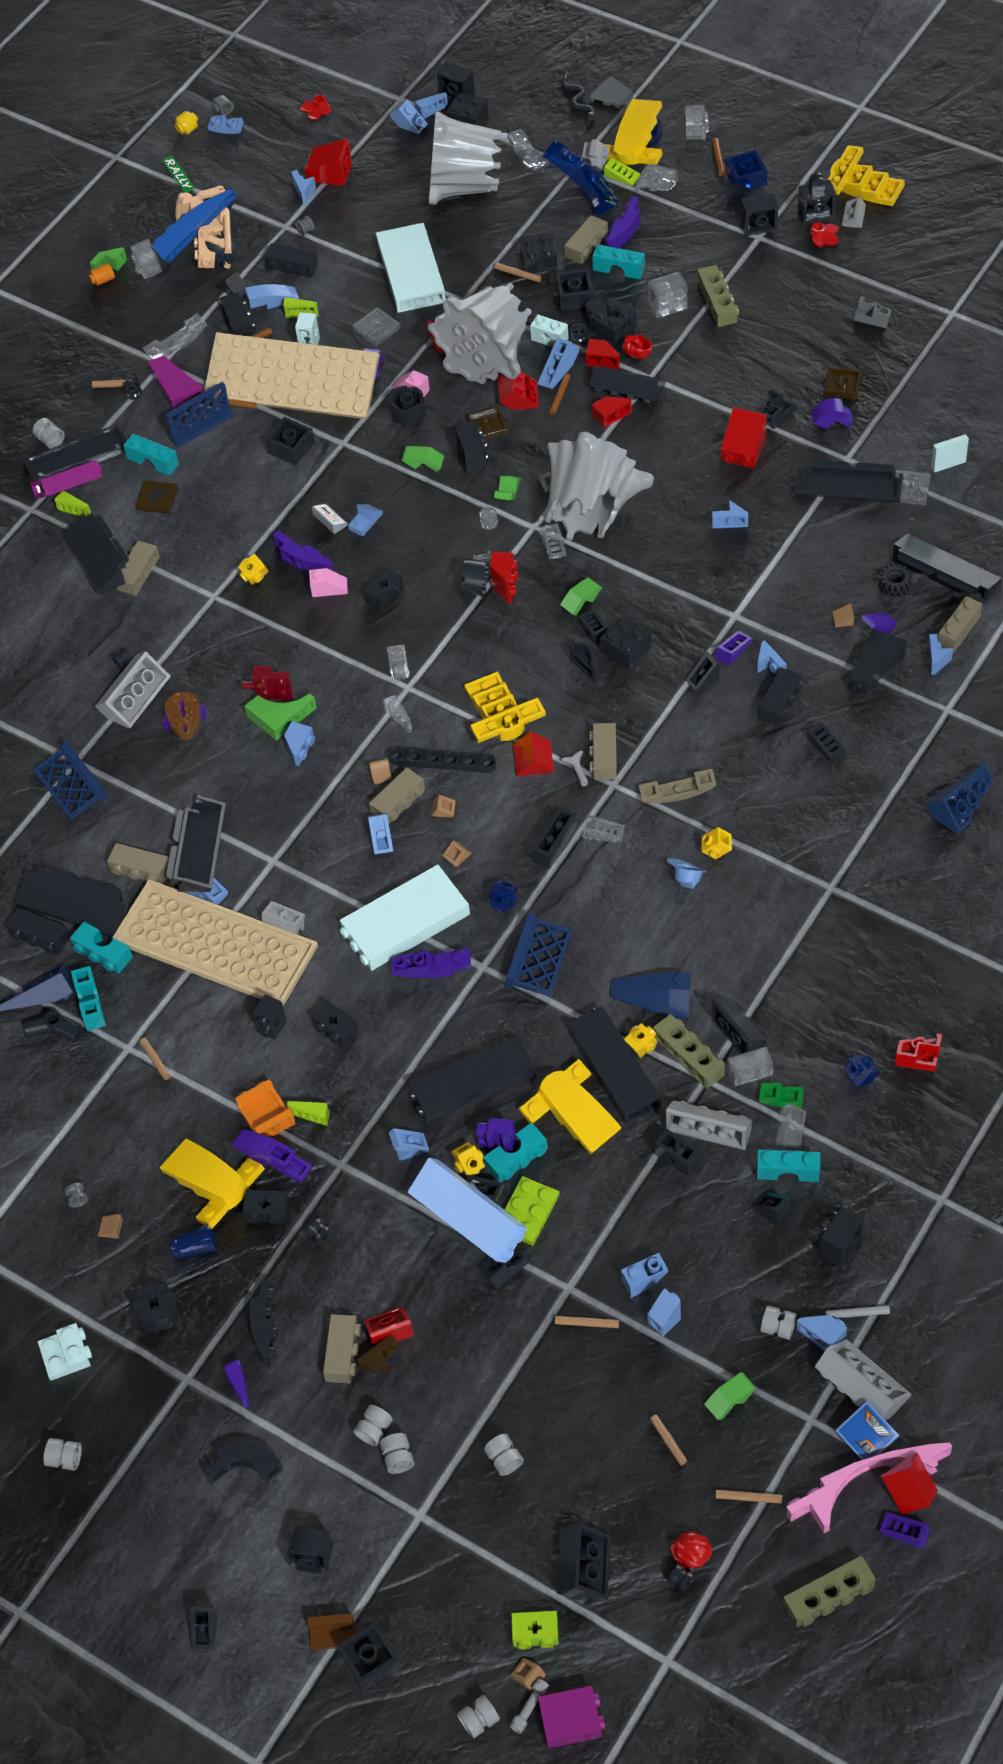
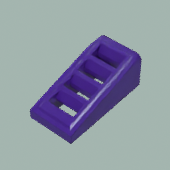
(880, 622)
(732, 648)
(236, 1378)
(919, 1542)

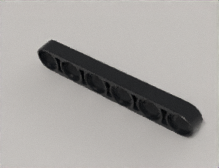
(442, 756)

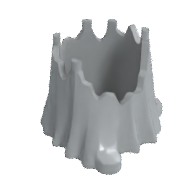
(461, 158)
(481, 334)
(590, 483)

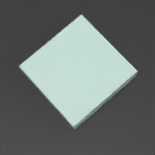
(949, 453)

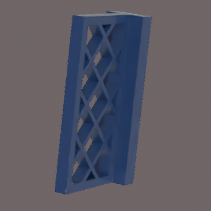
(203, 420)
(79, 769)
(522, 949)

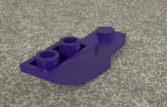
(625, 226)
(302, 558)
(430, 965)
(273, 1153)

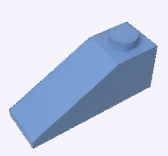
(558, 363)

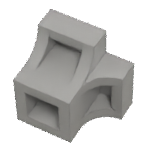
(596, 154)

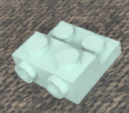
(65, 1352)

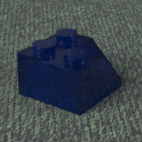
(746, 170)

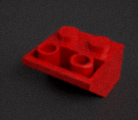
(518, 392)
(504, 575)

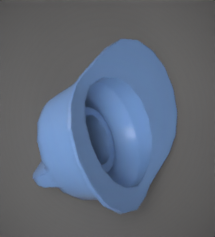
(686, 873)

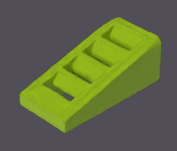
(614, 165)
(295, 306)
(70, 504)
(310, 1111)

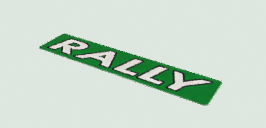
(178, 174)

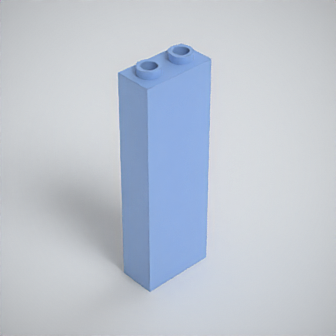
(467, 1210)

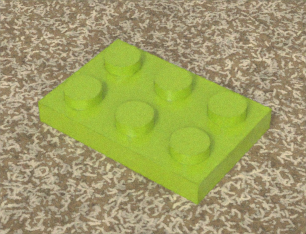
(532, 1206)

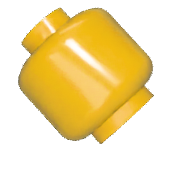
(186, 122)

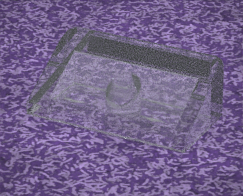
(791, 1126)

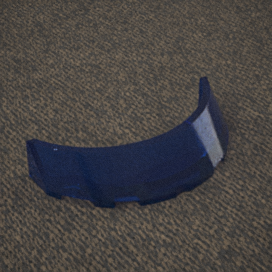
(587, 178)

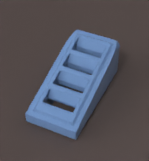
(426, 106)

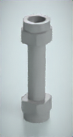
(519, 1722)

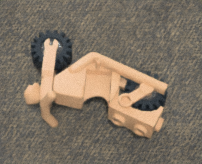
(215, 239)

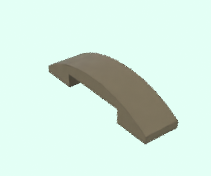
(679, 789)

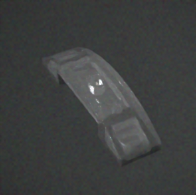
(525, 151)
(178, 340)

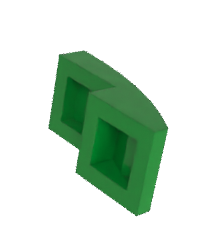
(777, 1095)

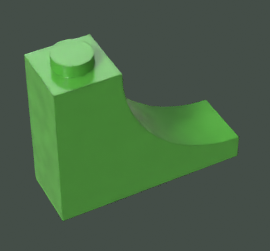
(277, 717)

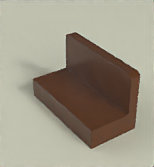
(330, 1630)

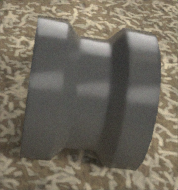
(304, 225)
(76, 1195)

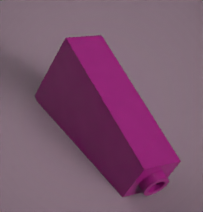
(173, 382)
(66, 479)

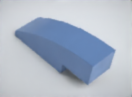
(269, 295)

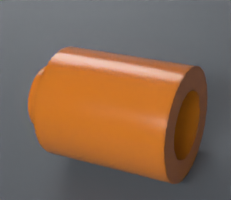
(101, 274)

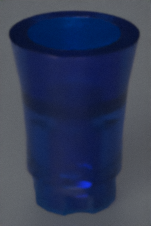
(194, 1243)

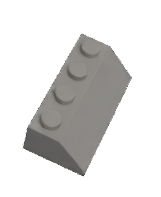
(133, 690)
(708, 1124)
(861, 1379)

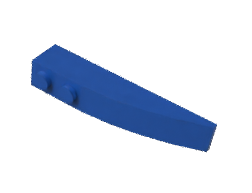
(186, 228)

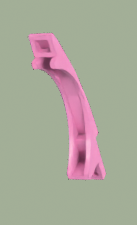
(821, 1500)

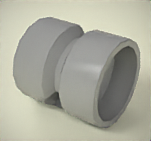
(48, 433)
(778, 1322)
(374, 1423)
(66, 1454)
(396, 1455)
(504, 1456)
(478, 1716)

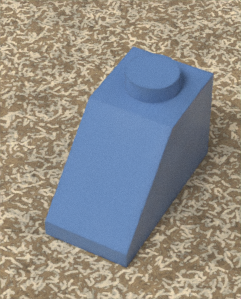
(822, 1330)

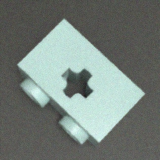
(307, 329)
(548, 330)

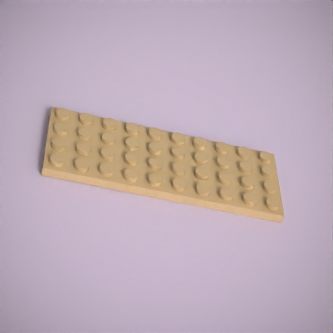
(294, 375)
(215, 942)

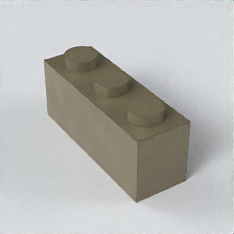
(586, 239)
(140, 564)
(960, 624)
(603, 751)
(398, 795)
(137, 863)
(341, 1349)

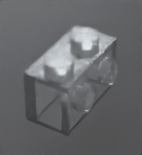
(695, 122)
(146, 259)
(750, 1066)

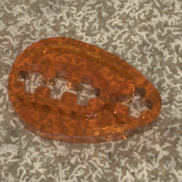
(174, 714)

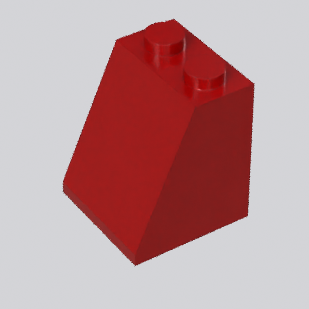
(330, 163)
(744, 437)

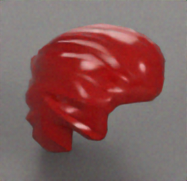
(637, 346)
(691, 1550)

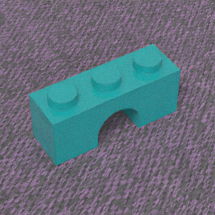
(631, 262)
(162, 457)
(112, 957)
(88, 998)
(774, 1163)
(504, 1164)

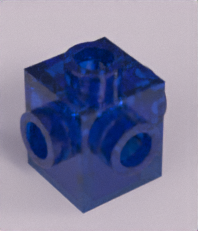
(503, 896)
(861, 1070)

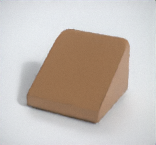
(843, 616)
(380, 771)
(443, 807)
(456, 853)
(110, 1226)
(527, 1673)

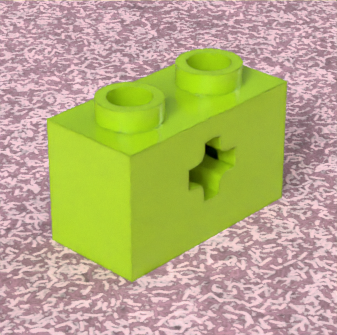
(525, 1623)

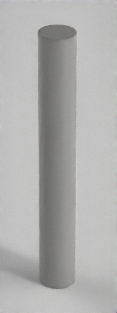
(856, 1312)

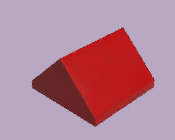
(533, 755)
(389, 1323)
(910, 1485)

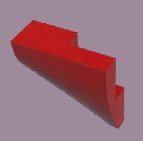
(919, 1053)

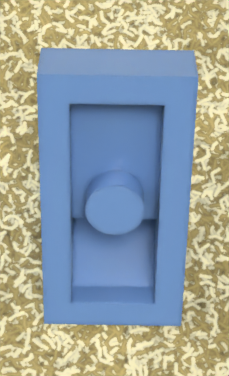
(303, 186)
(365, 519)
(728, 519)
(938, 656)
(770, 659)
(380, 833)
(408, 1143)

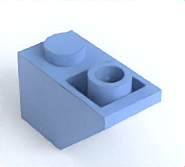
(408, 117)
(298, 740)
(643, 1274)
(665, 1312)

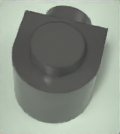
(222, 105)

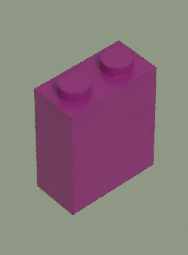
(571, 1716)

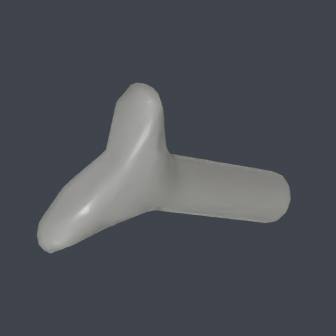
(575, 762)

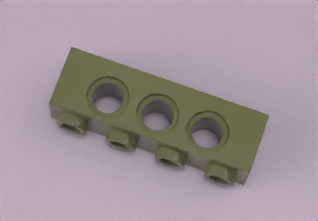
(717, 295)
(704, 1074)
(854, 1570)

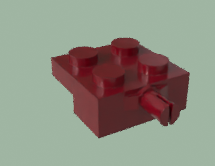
(270, 684)

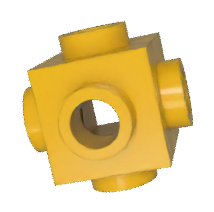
(252, 569)
(716, 843)
(641, 1040)
(468, 1159)

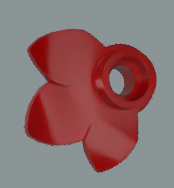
(316, 108)
(824, 234)

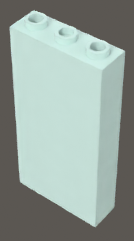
(410, 267)
(404, 917)

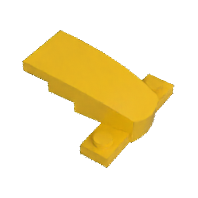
(636, 133)
(862, 180)
(499, 709)
(572, 1107)
(210, 1179)

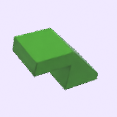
(114, 257)
(416, 455)
(508, 487)
(584, 591)
(731, 1393)

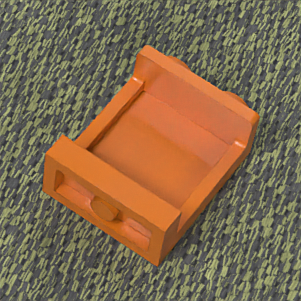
(264, 1110)

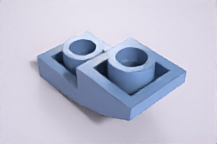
(222, 125)

